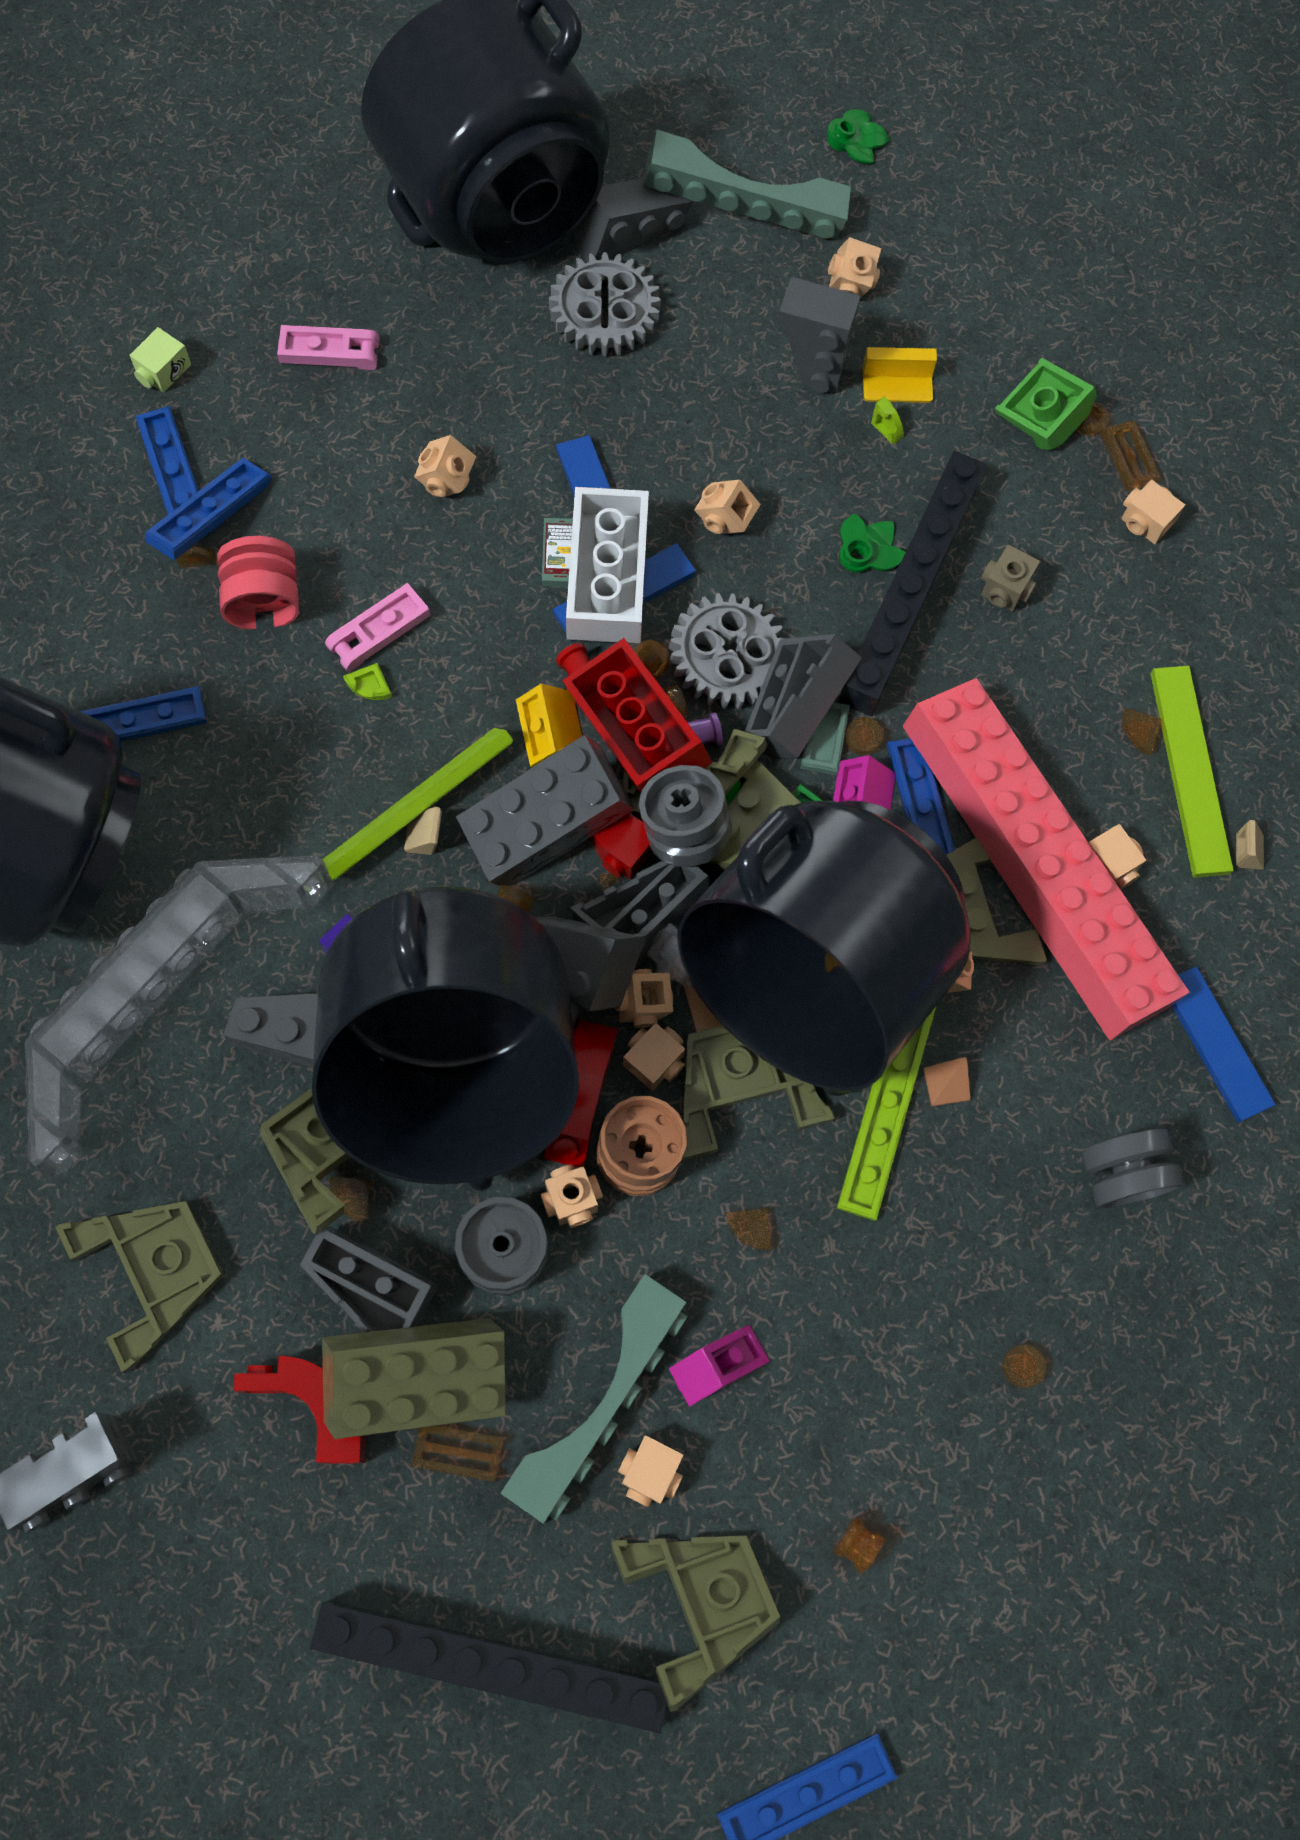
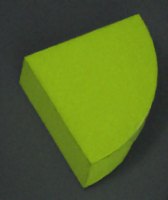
(887, 421)
(368, 683)

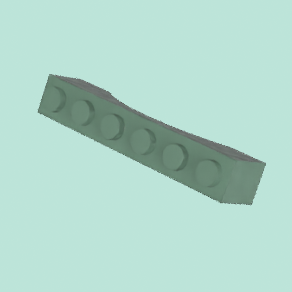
(683, 170)
(545, 1475)

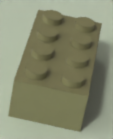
(413, 1377)

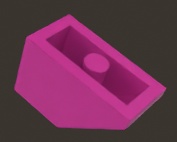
(718, 1365)

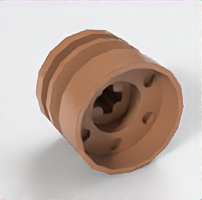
(643, 1122)

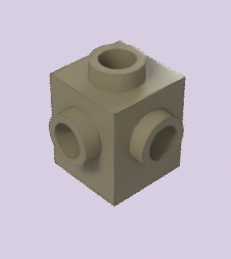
(1009, 578)

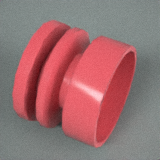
(257, 577)

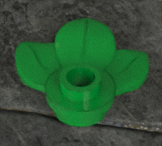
(856, 135)
(871, 542)

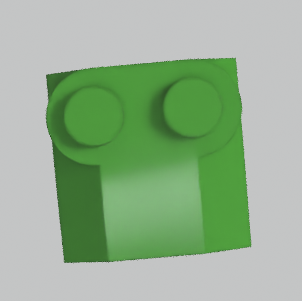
(1048, 404)

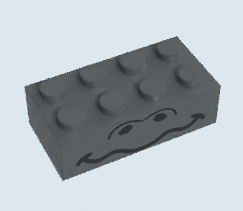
(545, 812)

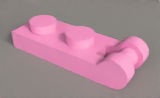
(328, 346)
(378, 626)

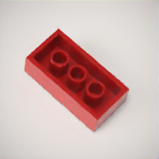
(634, 715)

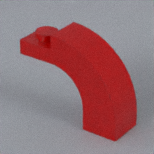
(594, 1055)
(306, 1382)

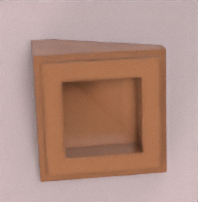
(948, 1082)

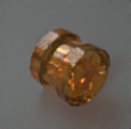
(859, 1545)

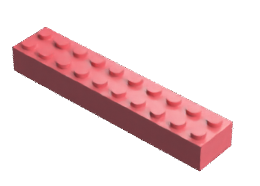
(1044, 859)

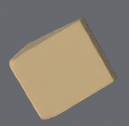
(423, 832)
(1250, 846)

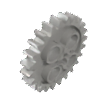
(629, 297)
(704, 668)

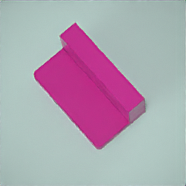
(864, 781)

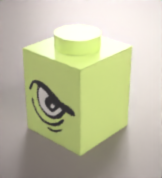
(159, 360)

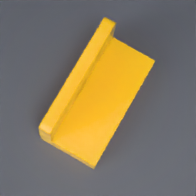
(899, 374)
(547, 721)

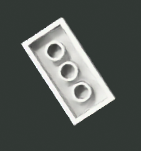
(607, 565)

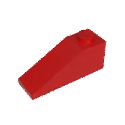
(622, 846)

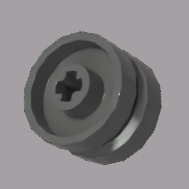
(685, 815)
(1131, 1163)
(504, 1271)

